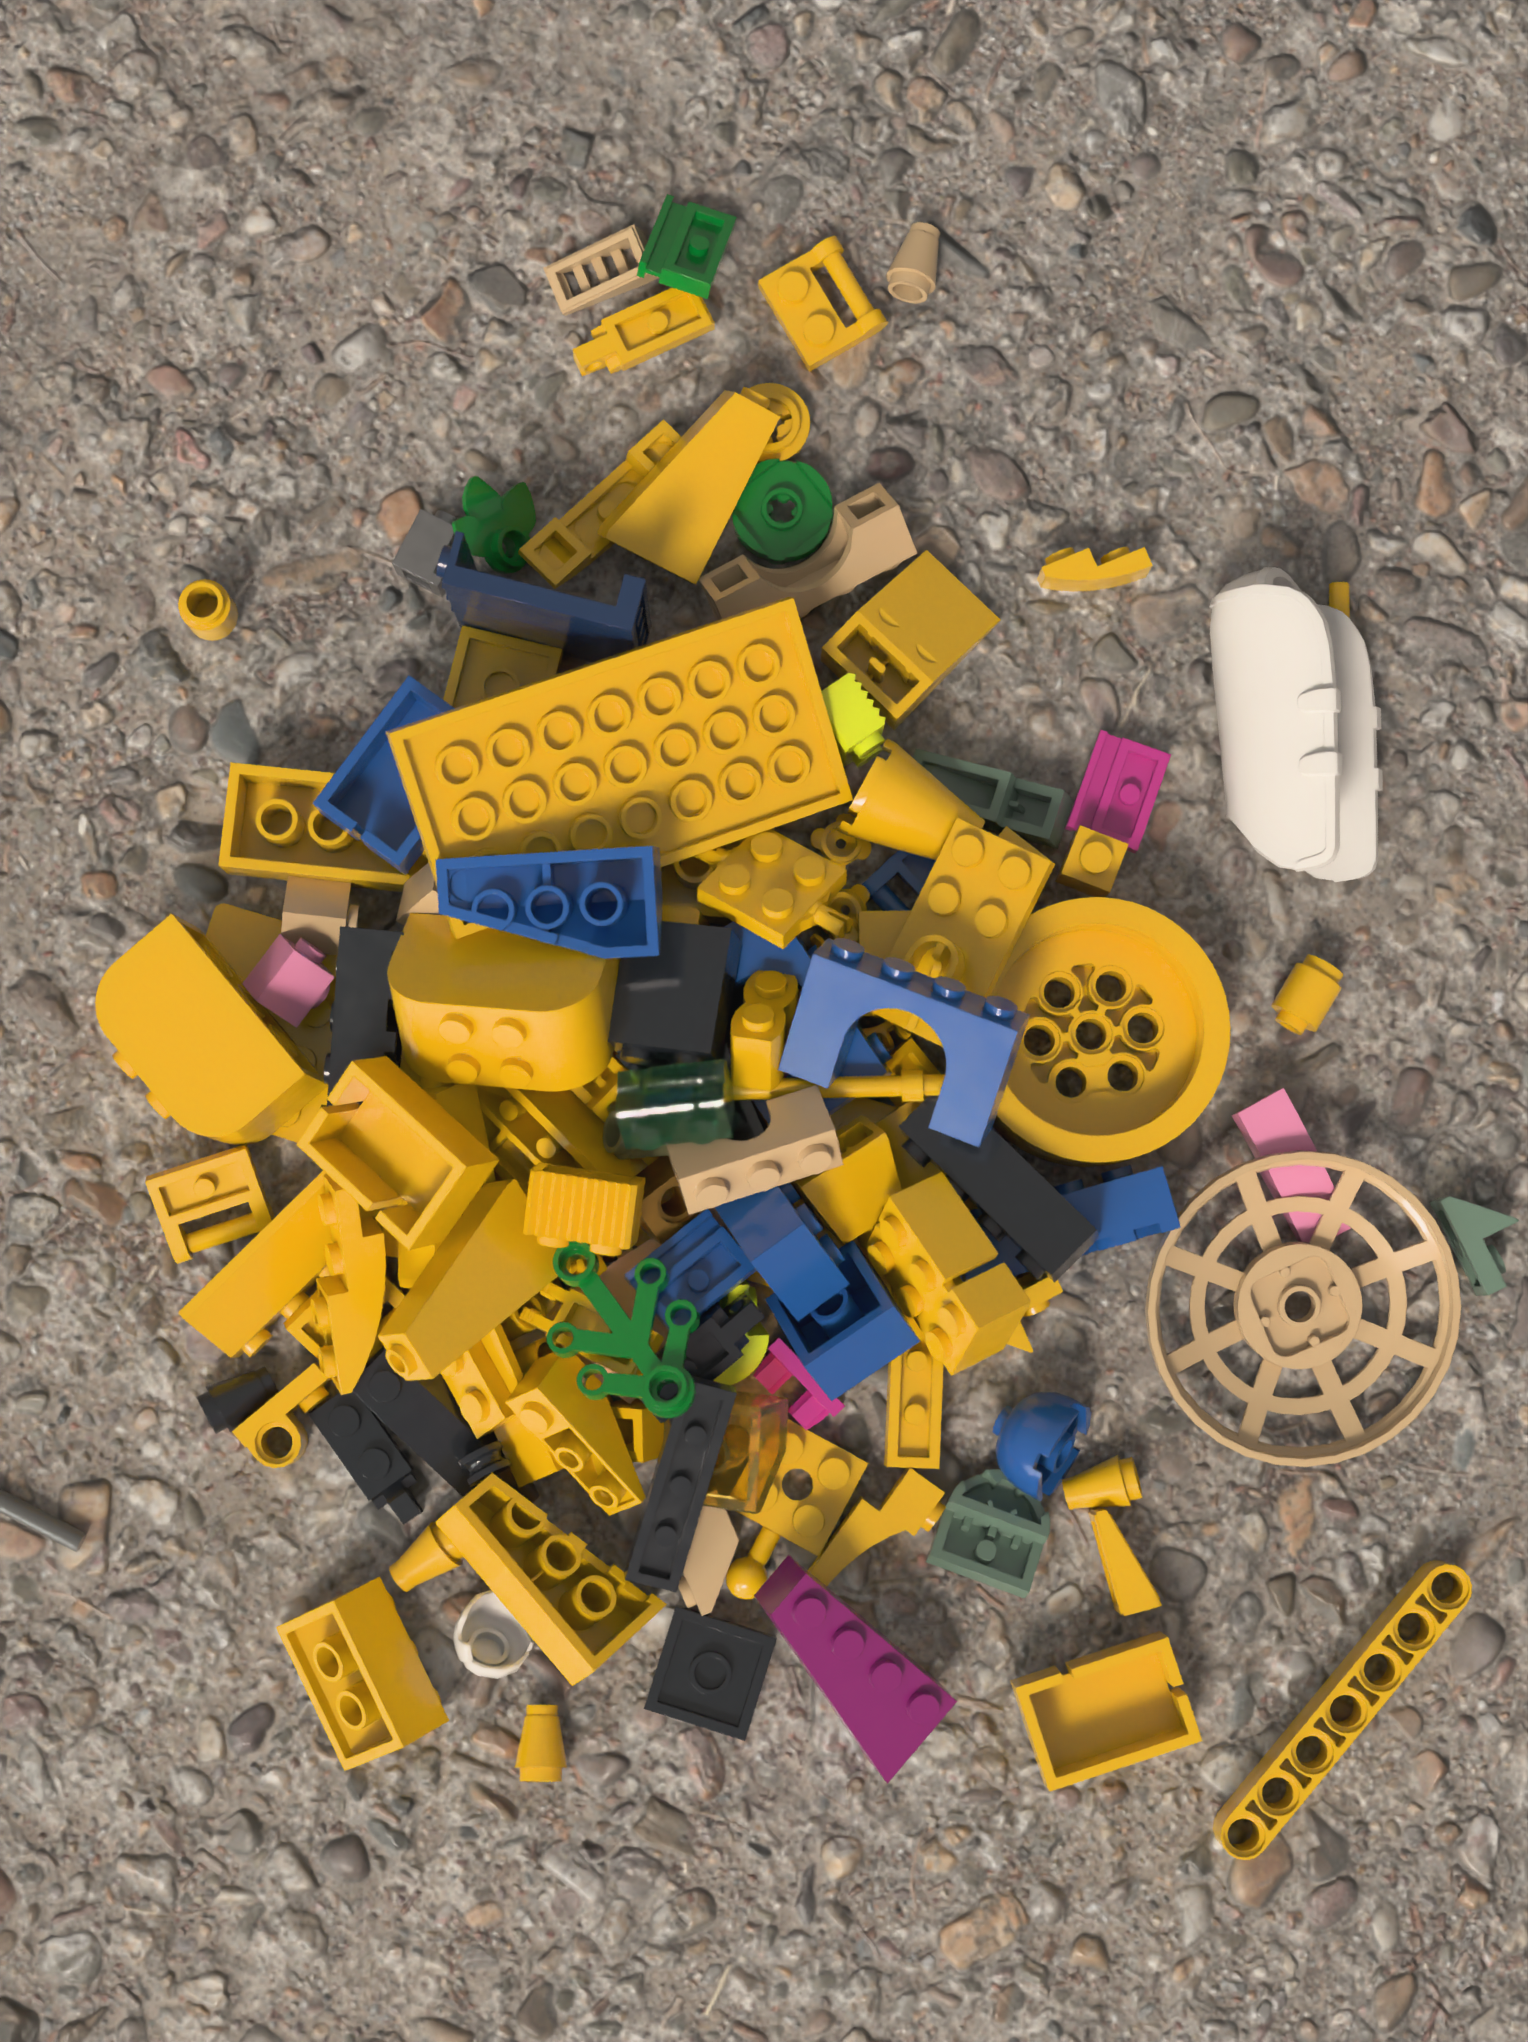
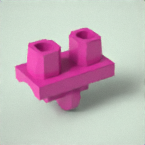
(778, 1368)

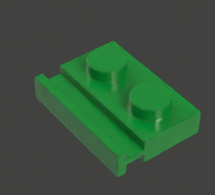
(687, 246)

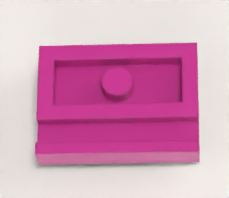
(1119, 789)

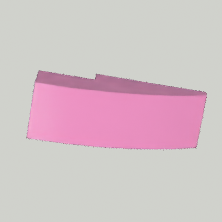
(1275, 1128)

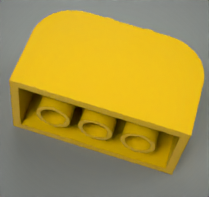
(500, 1007)
(201, 1038)

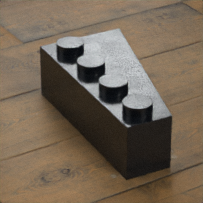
(363, 1007)

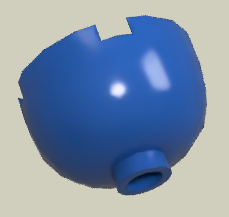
(1039, 1441)

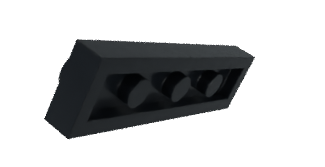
(679, 1487)

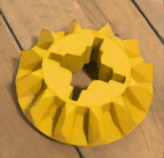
(794, 431)

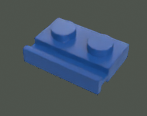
(701, 1266)

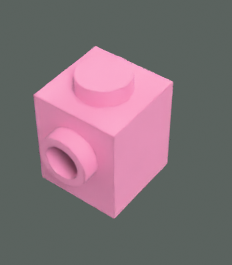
(290, 979)

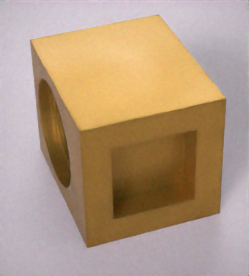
(665, 1219)

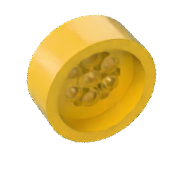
(1162, 980)

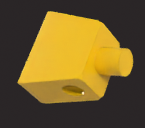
(854, 1194)

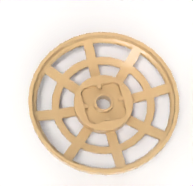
(1326, 1327)

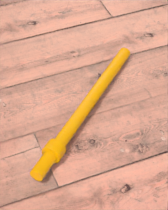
(910, 1085)

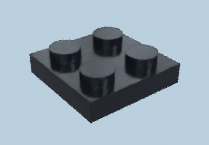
(710, 1672)

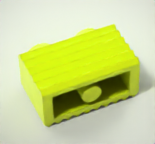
(854, 721)

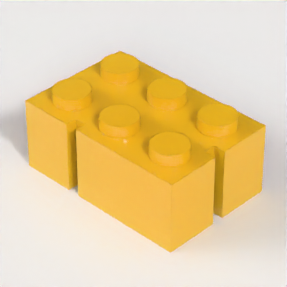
(396, 1151)
(923, 1250)
(1106, 1711)

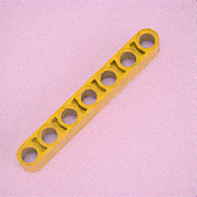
(1316, 1719)

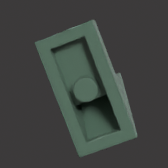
(1465, 1229)

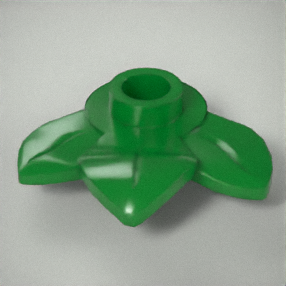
(496, 520)

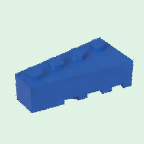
(1120, 1209)

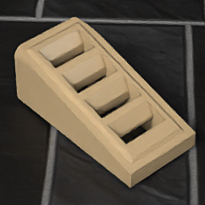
(609, 287)

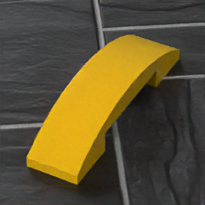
(571, 542)

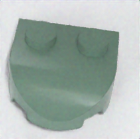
(991, 1533)

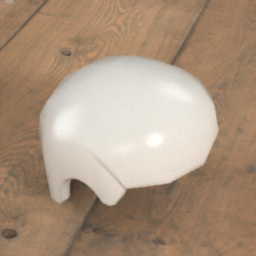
(490, 1637)

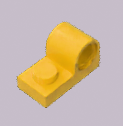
(303, 1392)

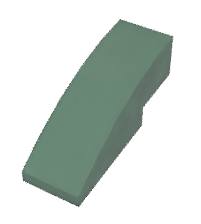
(1001, 799)

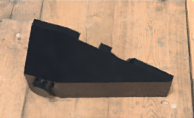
(428, 1422)

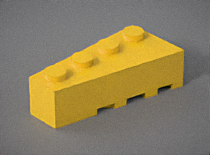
(547, 1579)

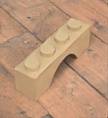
(863, 542)

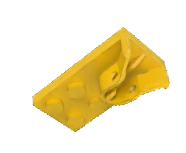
(968, 914)

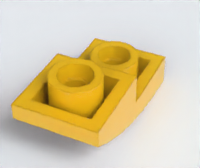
(1079, 571)

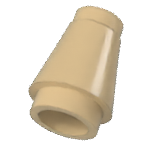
(915, 264)

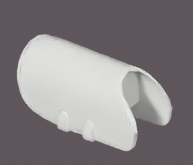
(1296, 727)

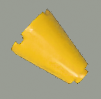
(905, 806)

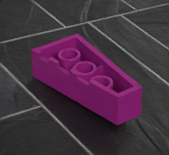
(864, 1676)

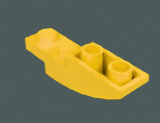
(353, 1293)

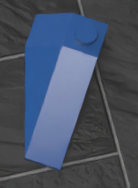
(572, 899)

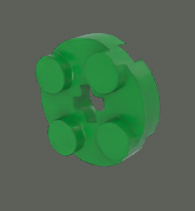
(811, 516)

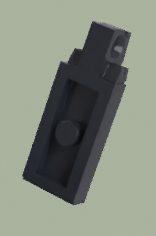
(716, 1342)
(368, 1454)

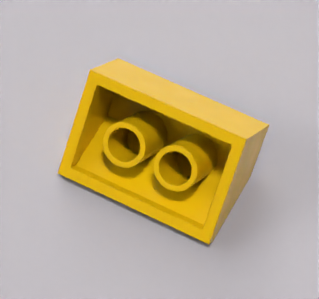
(363, 1674)

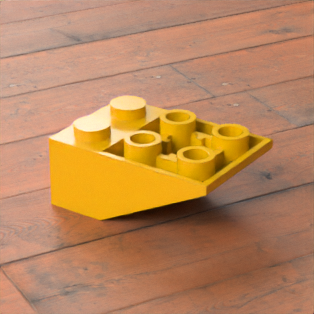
(909, 637)

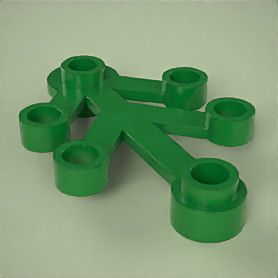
(629, 1337)

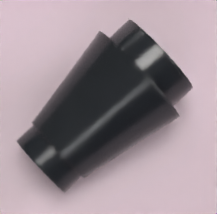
(236, 1398)

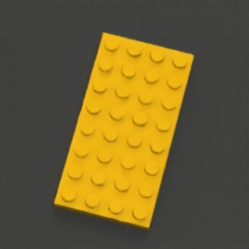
(633, 750)

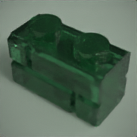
(675, 1105)

